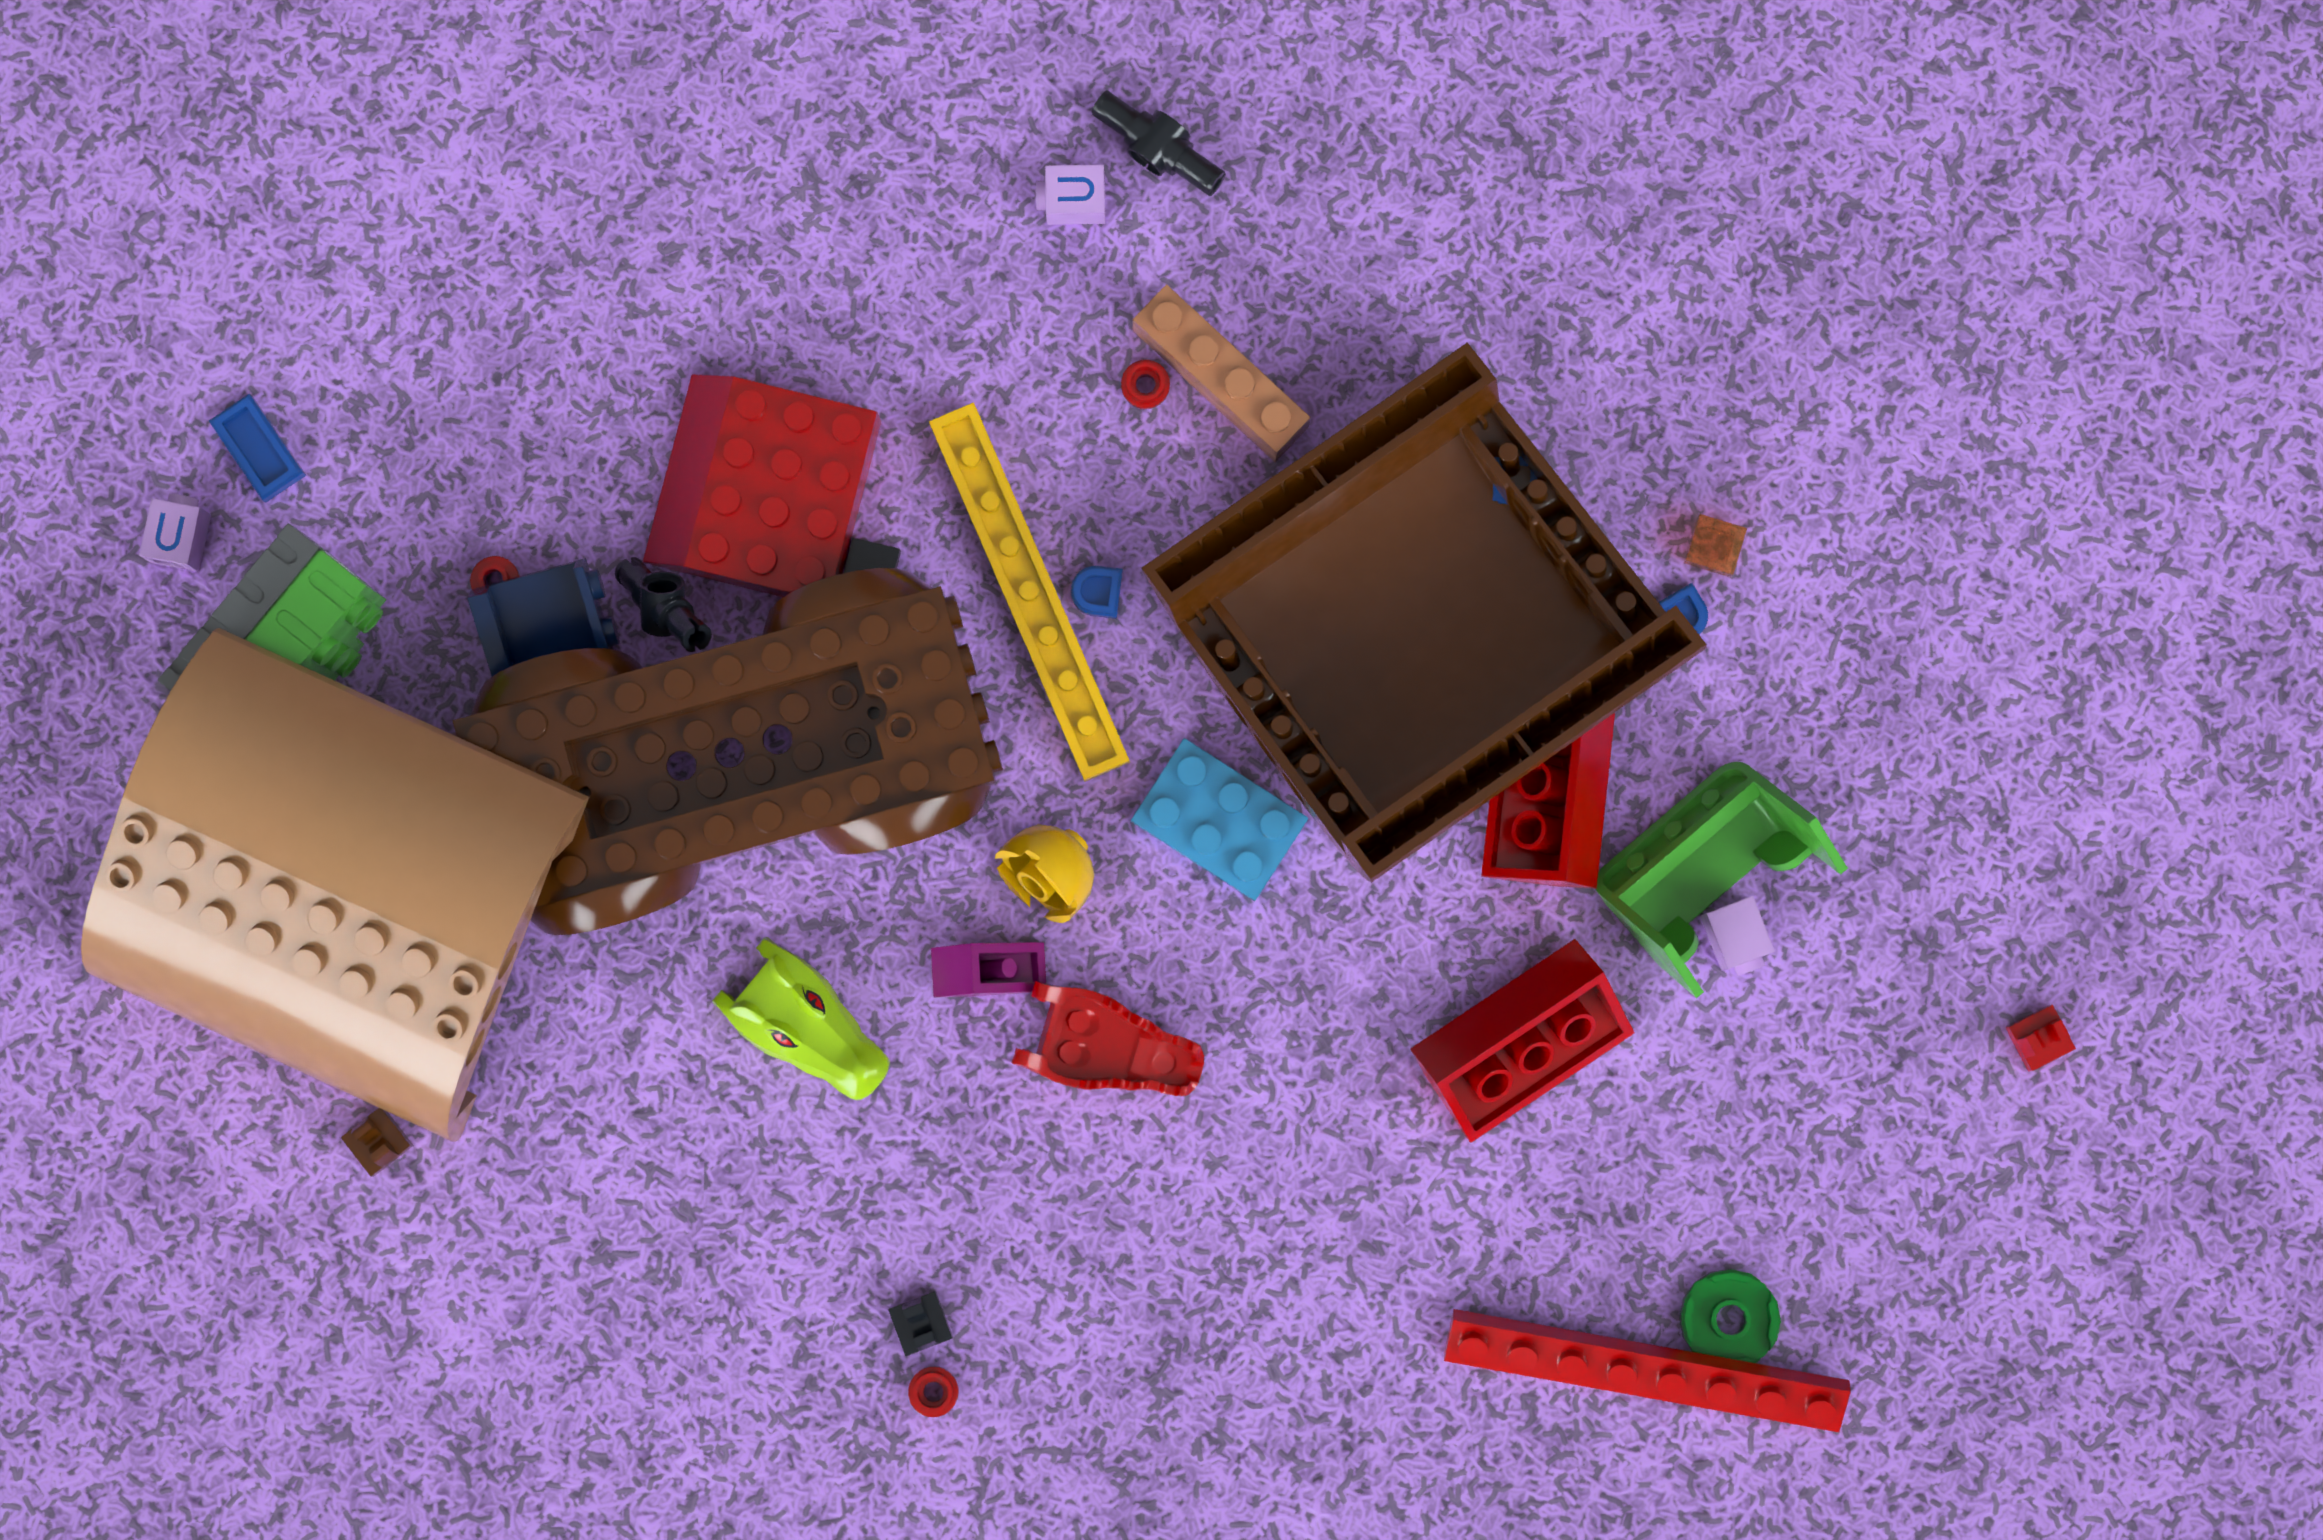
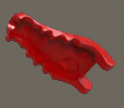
(1101, 1045)

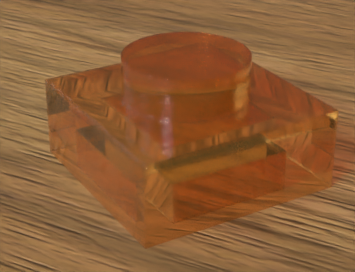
(1715, 545)

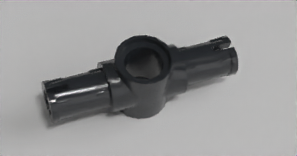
(1158, 142)
(663, 604)

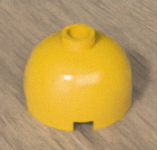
(1049, 867)

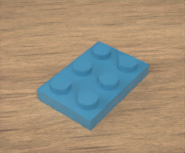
(1219, 819)

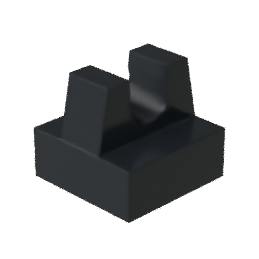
(920, 1323)

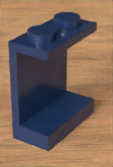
(541, 615)

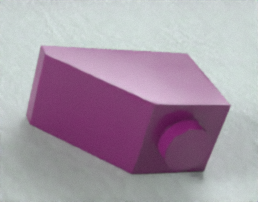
(987, 969)

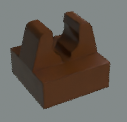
(377, 1141)

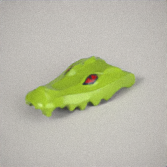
(800, 1020)

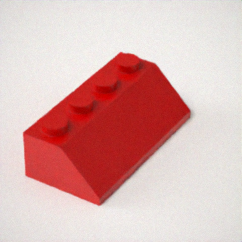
(1553, 817)
(1523, 1040)

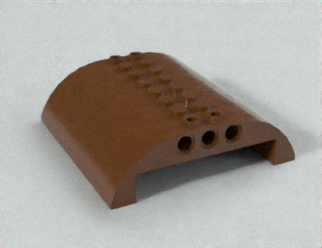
(1406, 629)

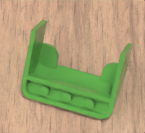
(1700, 854)

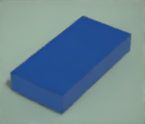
(257, 448)

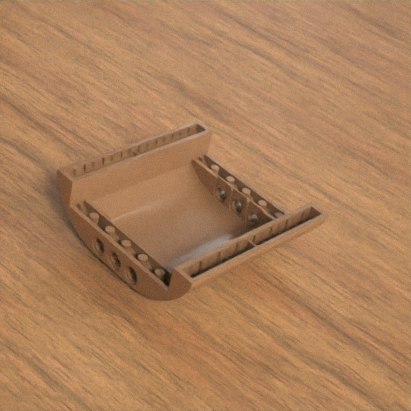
(324, 879)

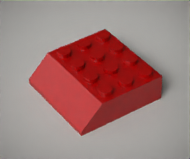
(761, 485)

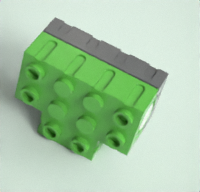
(296, 606)

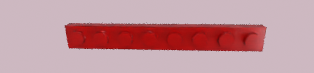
(1647, 1370)

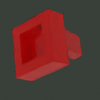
(2040, 1038)

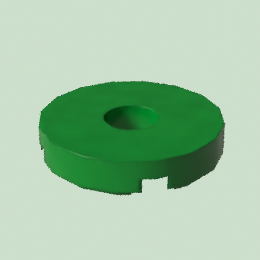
(1730, 1288)

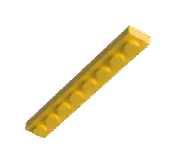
(1029, 592)

